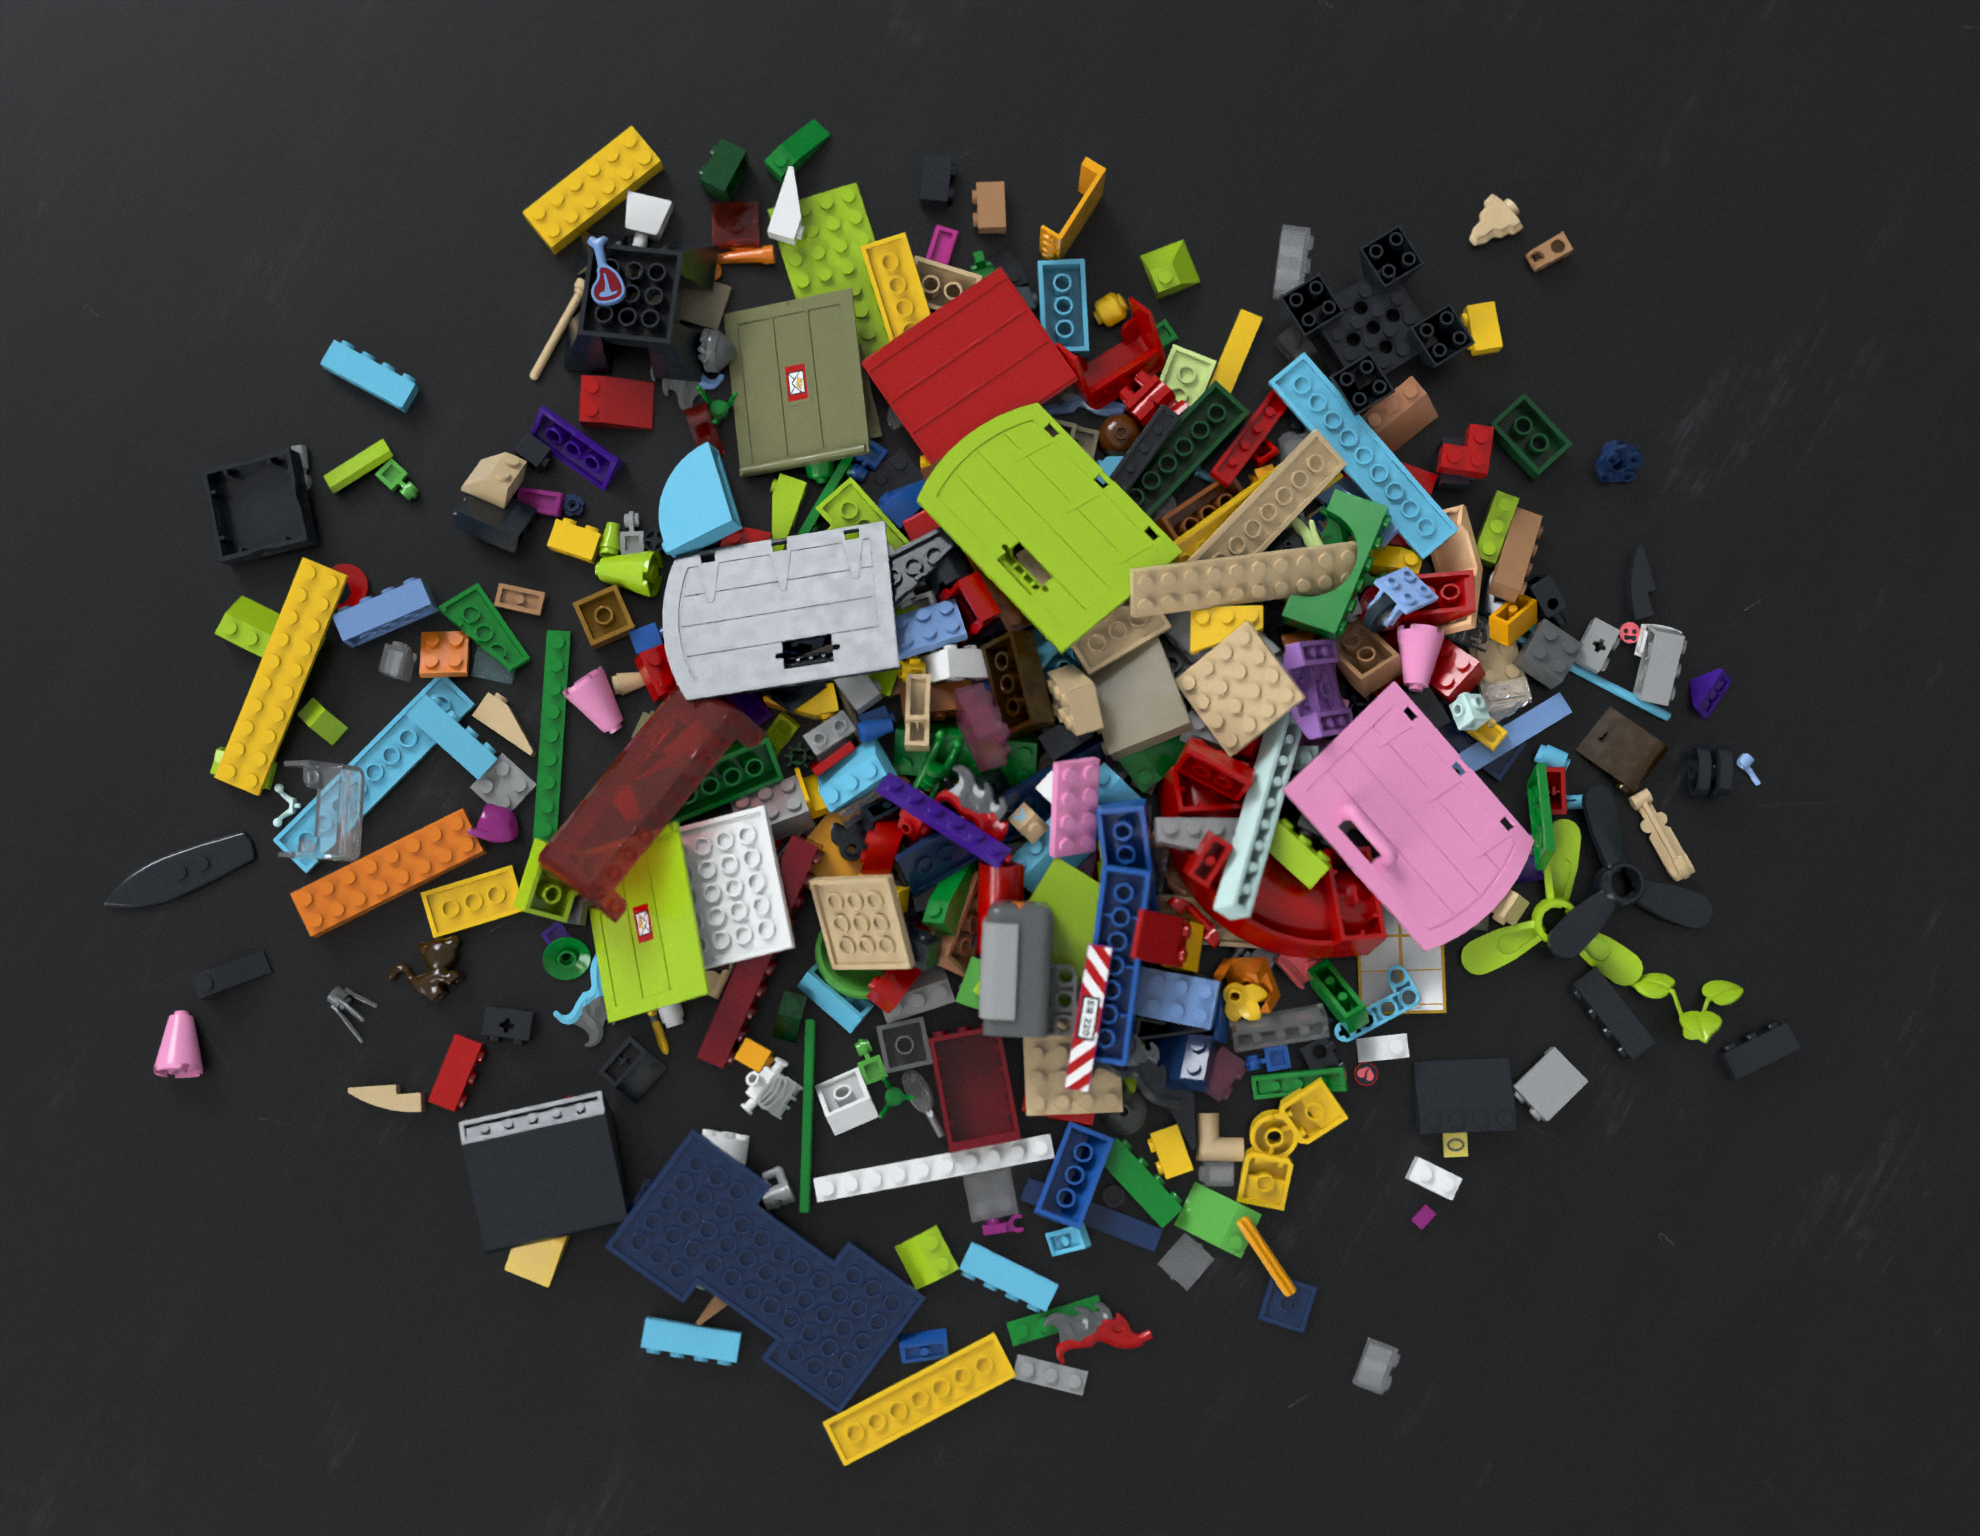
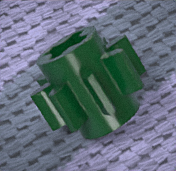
(799, 750)

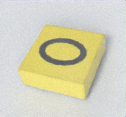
(1455, 1144)

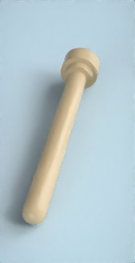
(559, 330)

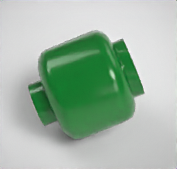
(821, 471)

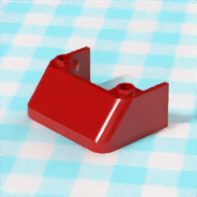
(1116, 368)

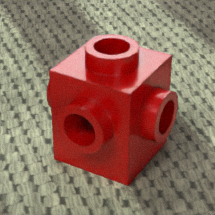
(912, 826)

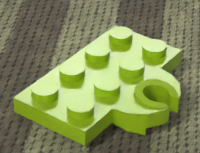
(853, 507)

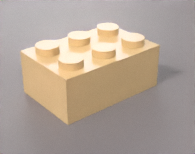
(1074, 699)

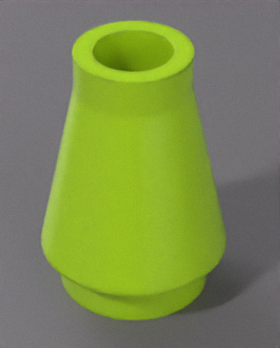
(610, 540)

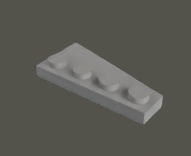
(1188, 832)

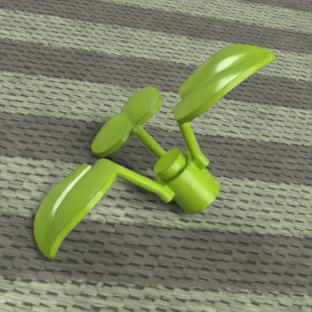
(1695, 1024)

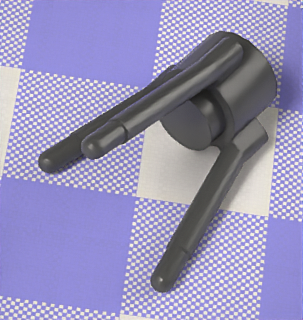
(341, 1000)

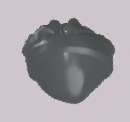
(715, 350)

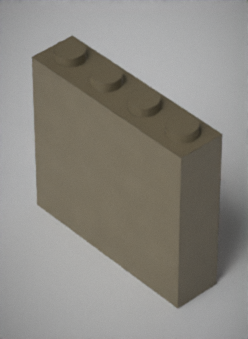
(1139, 701)

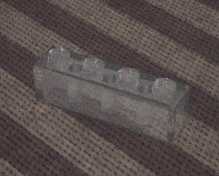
(1280, 1028)

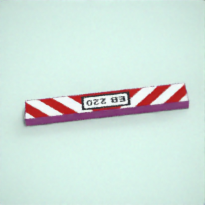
(1088, 1017)

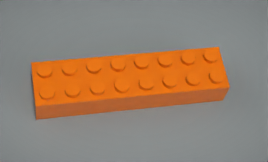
(388, 873)

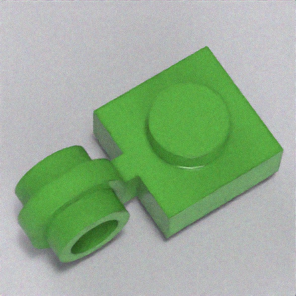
(394, 476)
(872, 1067)

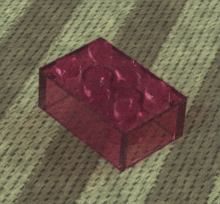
(981, 726)

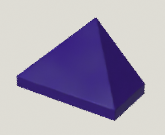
(1709, 690)

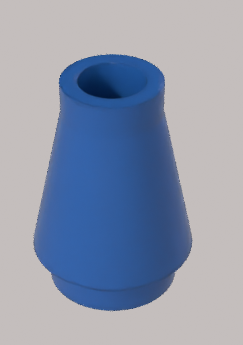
(873, 728)

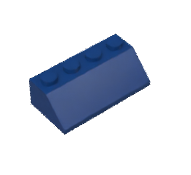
(1073, 1175)

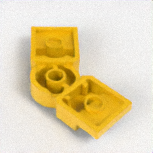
(1299, 1119)

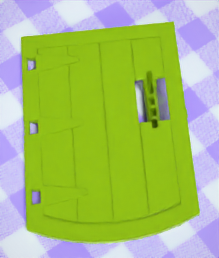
(1041, 491)

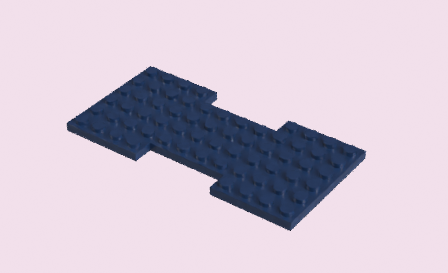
(706, 1229)

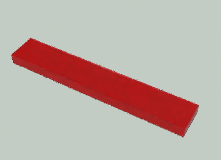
(1249, 439)

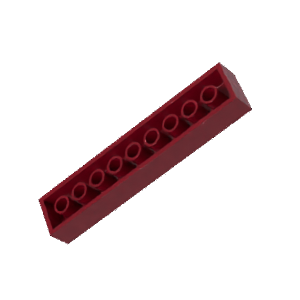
(750, 975)

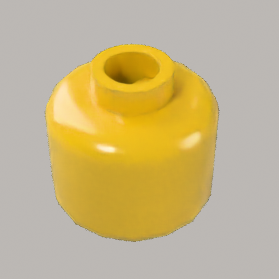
(1110, 309)

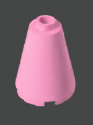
(1418, 654)
(596, 700)
(179, 1048)

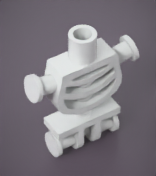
(771, 1090)

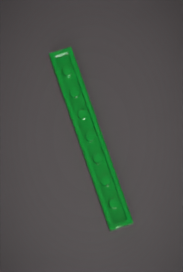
(807, 1119)

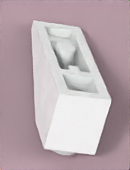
(786, 218)

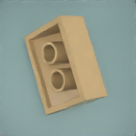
(942, 281)

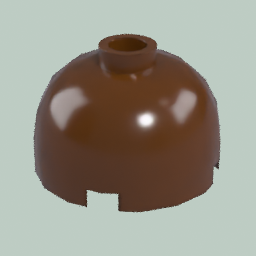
(1118, 435)

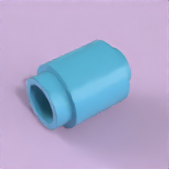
(1552, 756)

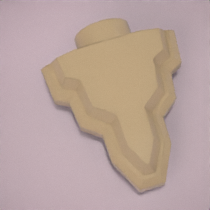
(1496, 220)

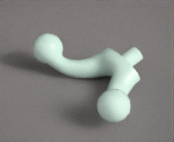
(293, 805)

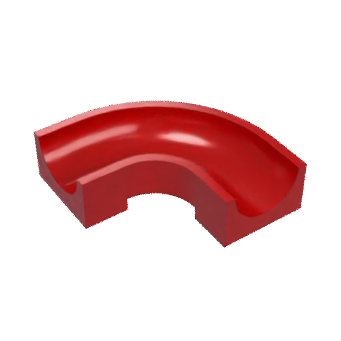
(1287, 917)

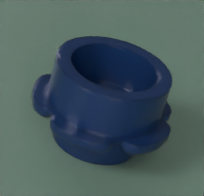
(573, 511)

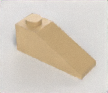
(501, 718)

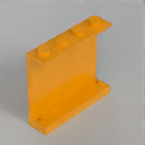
(1091, 185)

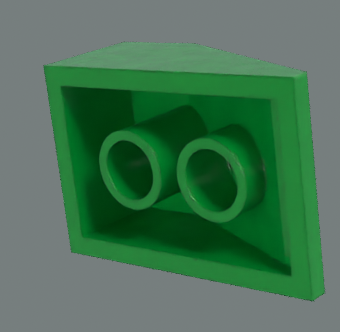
(1152, 763)

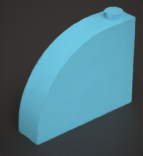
(697, 503)

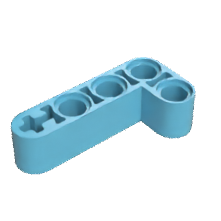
(1375, 1009)

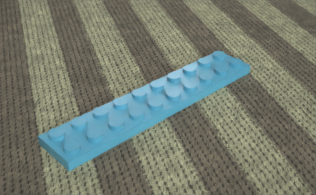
(1367, 457)
(383, 761)

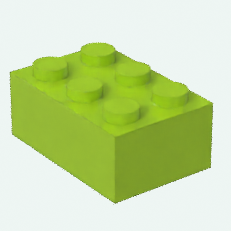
(541, 892)

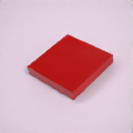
(832, 757)

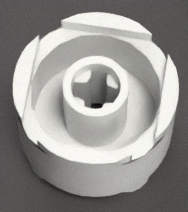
(731, 1142)

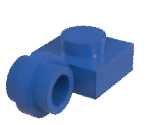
(869, 460)
(1274, 1058)

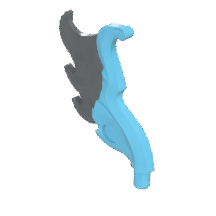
(589, 1009)

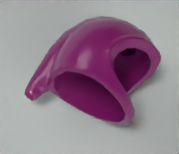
(496, 825)

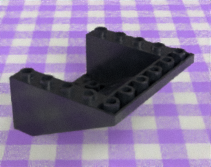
(544, 1171)

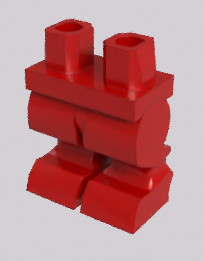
(1149, 398)

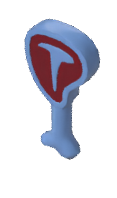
(609, 285)

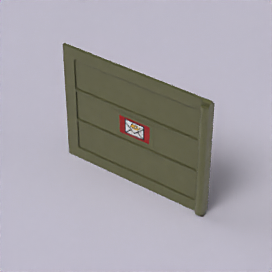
(797, 383)

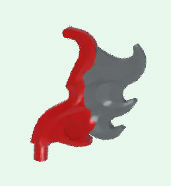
(977, 805)
(1093, 1326)

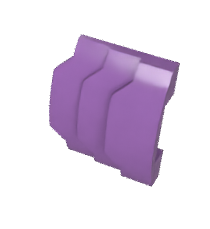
(1314, 671)

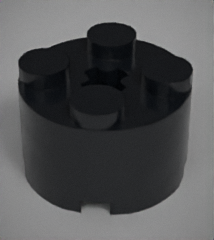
(949, 571)

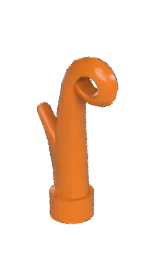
(746, 255)

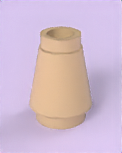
(626, 682)

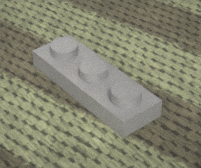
(1050, 1374)

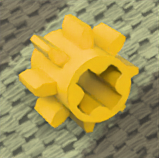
(911, 665)

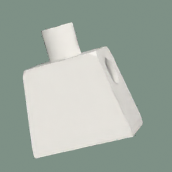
(646, 217)

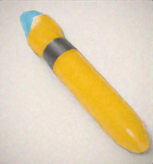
(659, 1032)

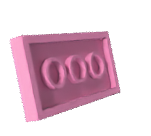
(1074, 806)

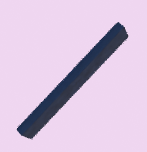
(1106, 1220)

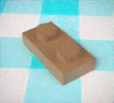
(520, 599)

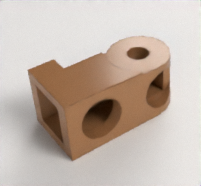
(1549, 252)

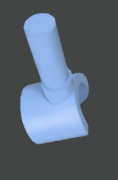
(1744, 763)

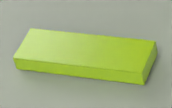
(358, 466)

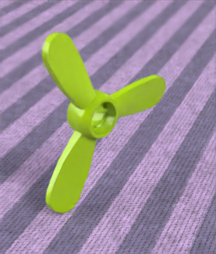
(1510, 942)

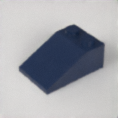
(1187, 1060)

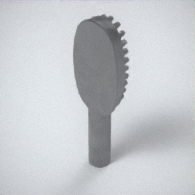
(916, 1085)

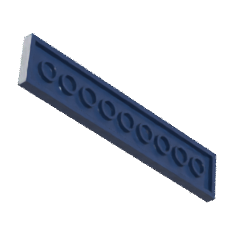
(940, 857)

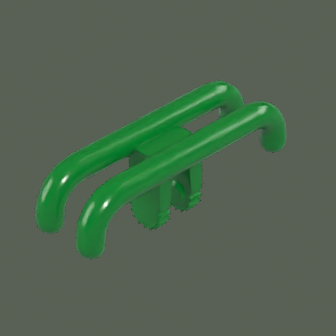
(933, 771)

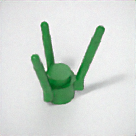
(719, 409)
(894, 1097)

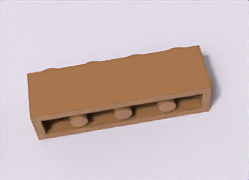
(1515, 555)

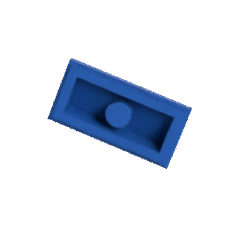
(923, 1345)

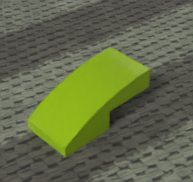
(782, 732)

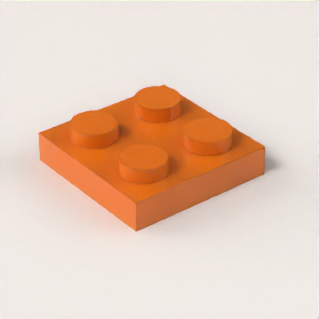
(444, 654)

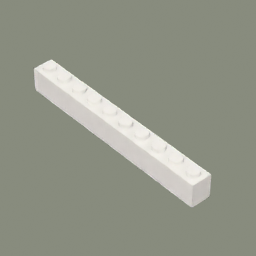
(933, 1168)

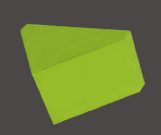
(322, 721)

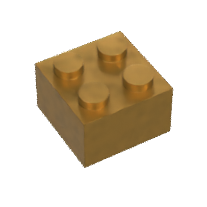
(604, 616)

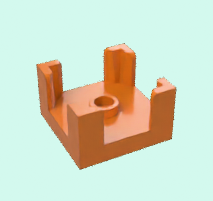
(1248, 971)

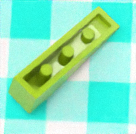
(786, 504)

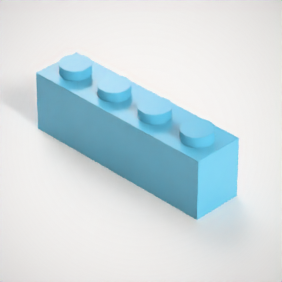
(369, 375)
(452, 736)
(1008, 1276)
(690, 1339)

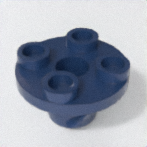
(1618, 462)

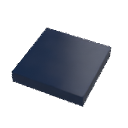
(1286, 1311)

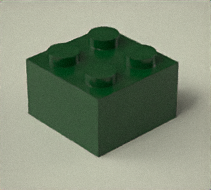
(723, 170)

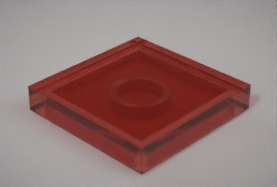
(735, 224)

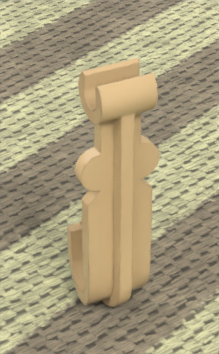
(1662, 837)

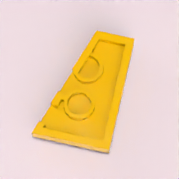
(1216, 623)

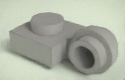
(632, 540)

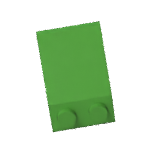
(1215, 1219)

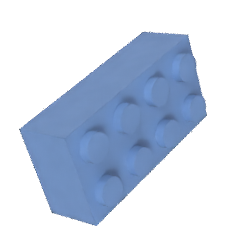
(385, 612)
(1178, 997)

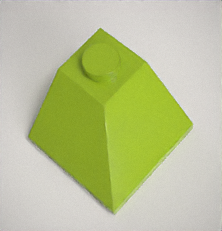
(1170, 269)

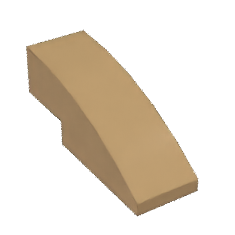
(918, 712)
(390, 1098)

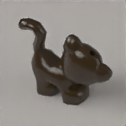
(439, 957)

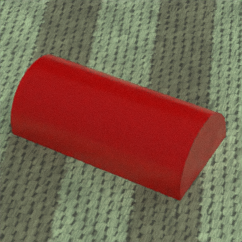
(995, 885)

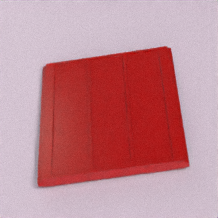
(968, 365)

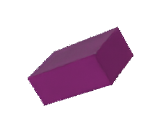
(1423, 1216)

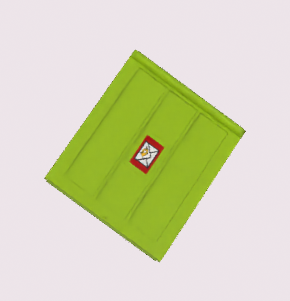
(655, 946)

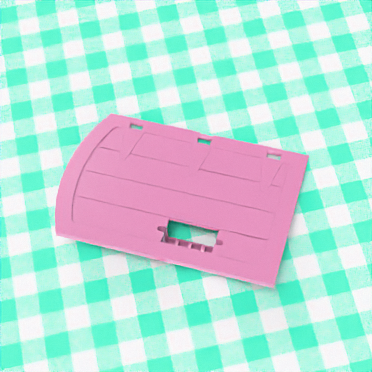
(1436, 831)

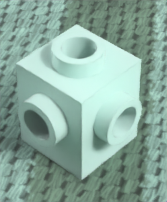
(1469, 711)

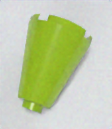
(632, 572)

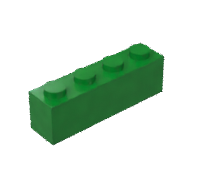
(1141, 1184)

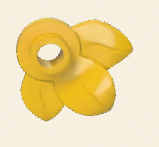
(1247, 1002)

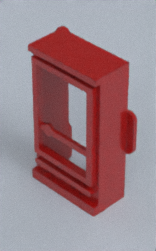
(979, 600)

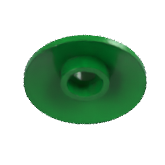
(566, 966)

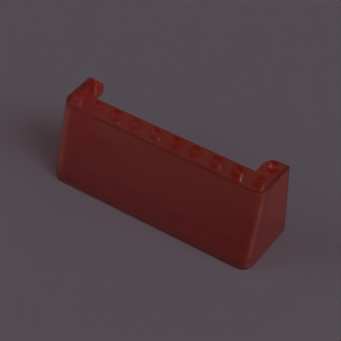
(642, 796)

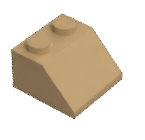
(496, 478)

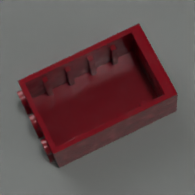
(973, 1089)

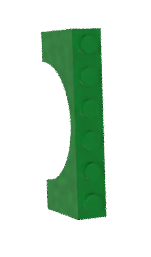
(1328, 613)

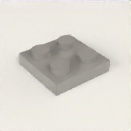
(504, 784)

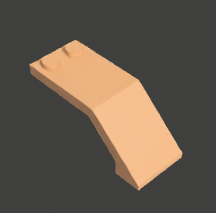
(1459, 554)

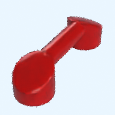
(1180, 905)

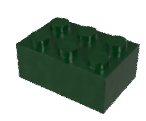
(1529, 436)

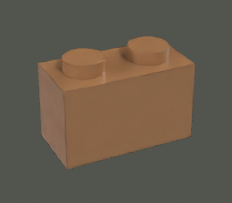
(990, 207)

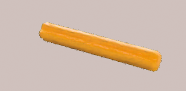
(1266, 1256)

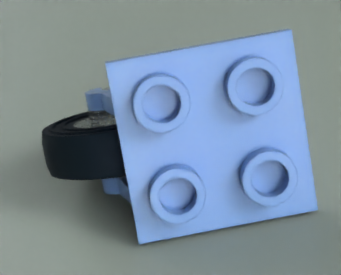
(1398, 594)

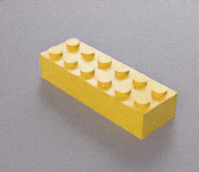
(593, 190)

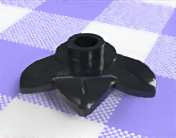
(851, 836)

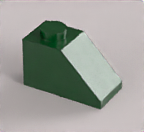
(790, 1016)

